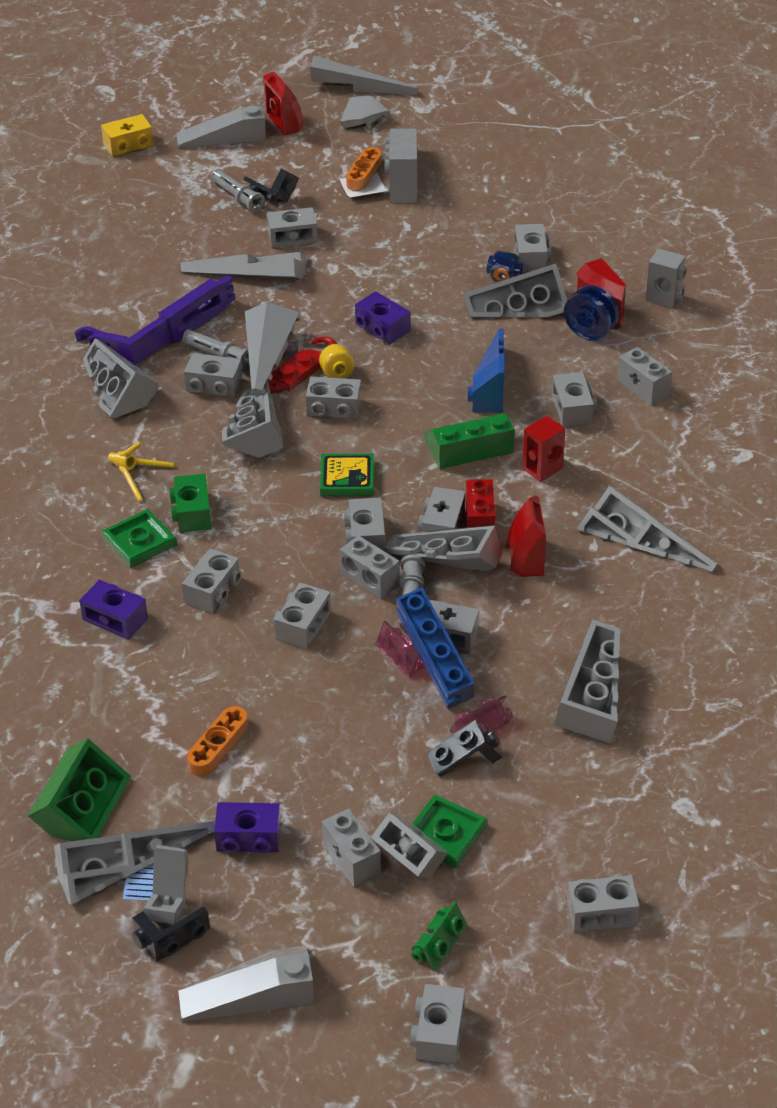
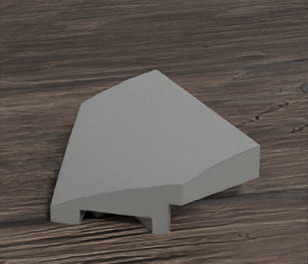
(363, 110)

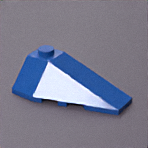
(488, 379)

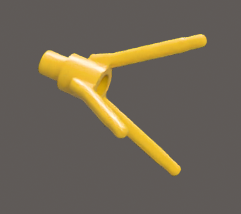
(127, 461)

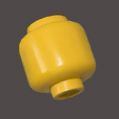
(336, 361)

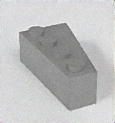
(402, 165)
(591, 692)

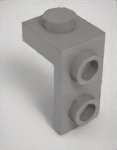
(168, 885)

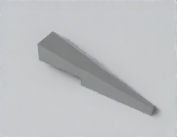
(363, 81)
(274, 266)
(267, 340)
(628, 523)
(99, 862)

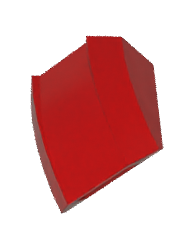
(281, 105)
(601, 275)
(528, 540)

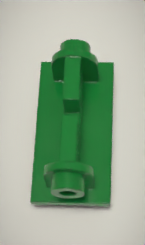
(445, 931)

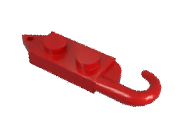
(298, 367)

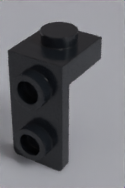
(281, 189)
(463, 745)
(168, 941)

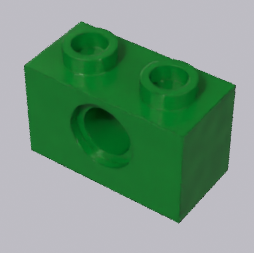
(191, 503)

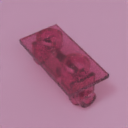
(398, 649)
(490, 712)

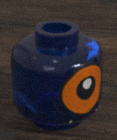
(503, 266)

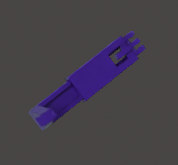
(171, 323)

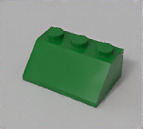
(471, 440)
(80, 793)

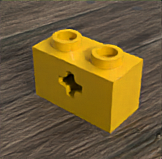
(127, 135)

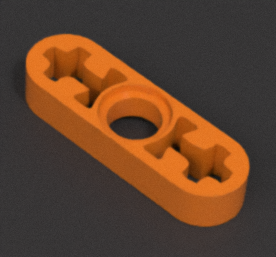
(364, 168)
(217, 752)

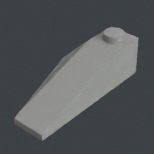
(237, 126)
(524, 296)
(117, 381)
(254, 426)
(459, 548)
(261, 984)

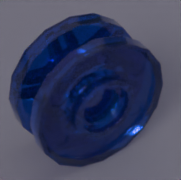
(591, 312)

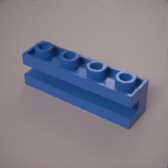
(435, 648)

